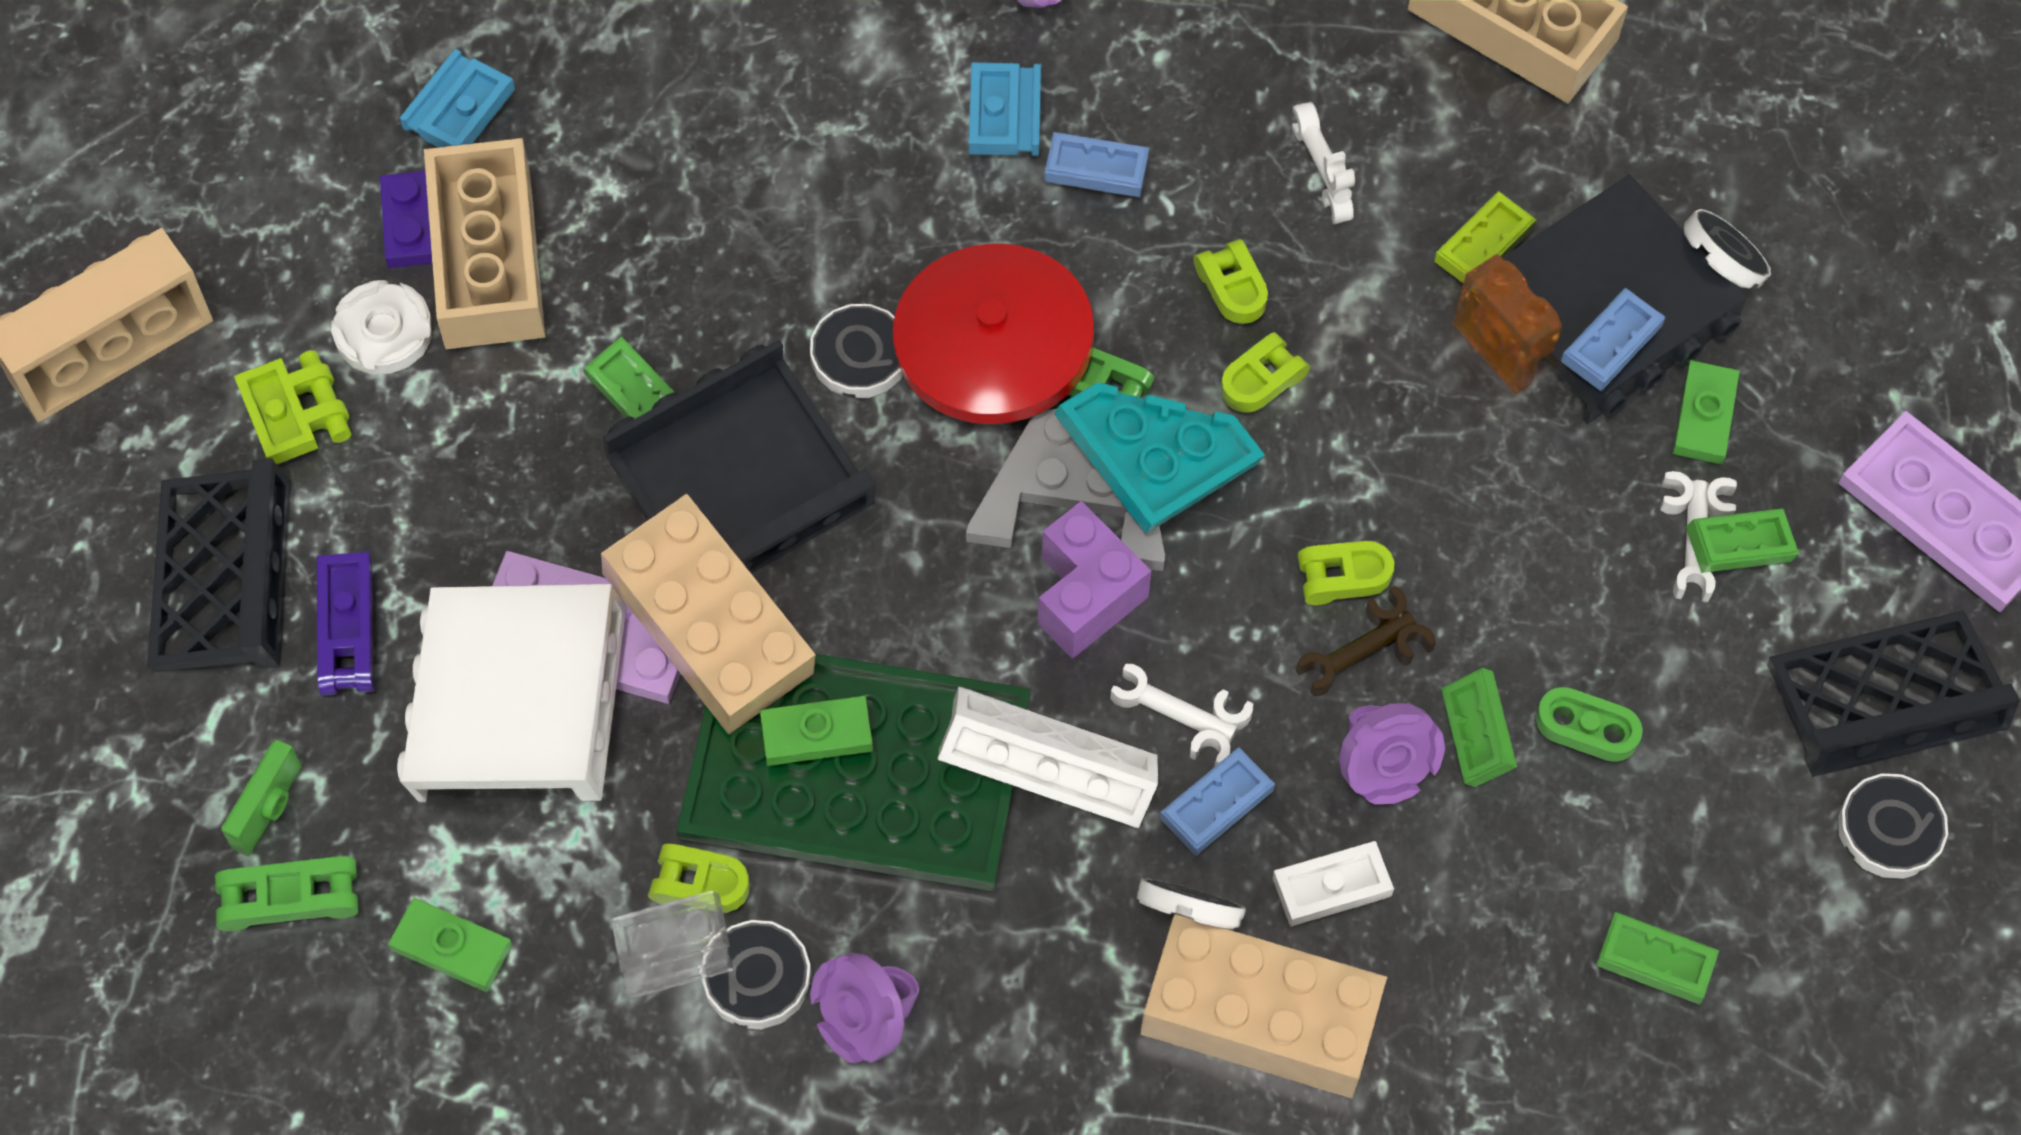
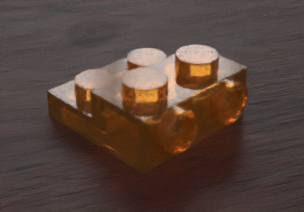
(1506, 321)

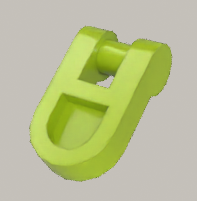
(1237, 295)
(1250, 385)
(1363, 565)
(713, 872)

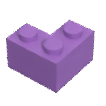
(1097, 581)

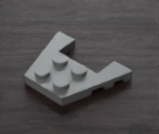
(1055, 472)

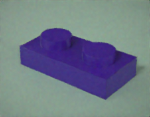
(405, 219)

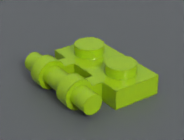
(276, 410)

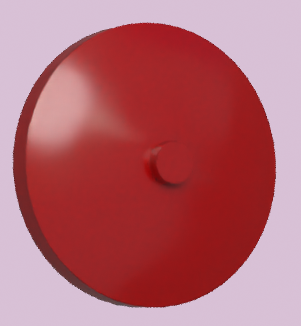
(993, 333)

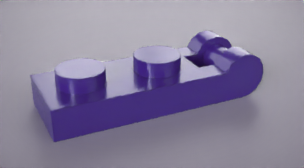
(345, 622)

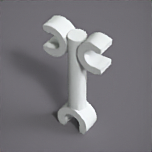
(1329, 165)
(1701, 501)
(1214, 729)

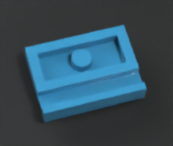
(457, 102)
(1004, 109)

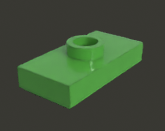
(626, 379)
(1706, 412)
(1742, 540)
(1478, 727)
(816, 730)
(262, 798)
(450, 944)
(1657, 958)

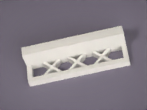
(1049, 757)

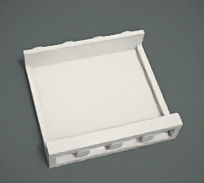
(514, 689)

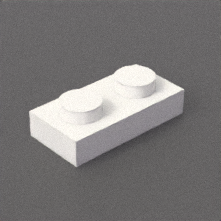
(1333, 883)

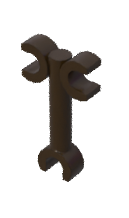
(1392, 626)

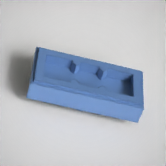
(1096, 164)
(1613, 339)
(1217, 801)

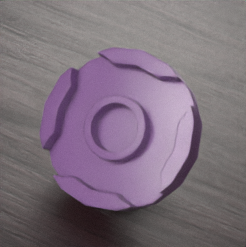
(1390, 751)
(862, 1006)

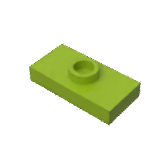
(1492, 230)

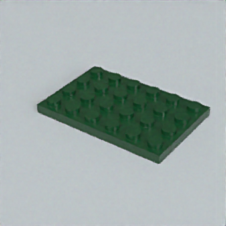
(861, 810)

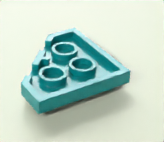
(1156, 449)

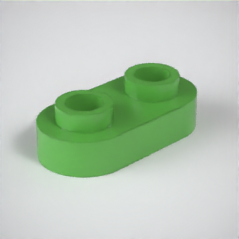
(1589, 721)

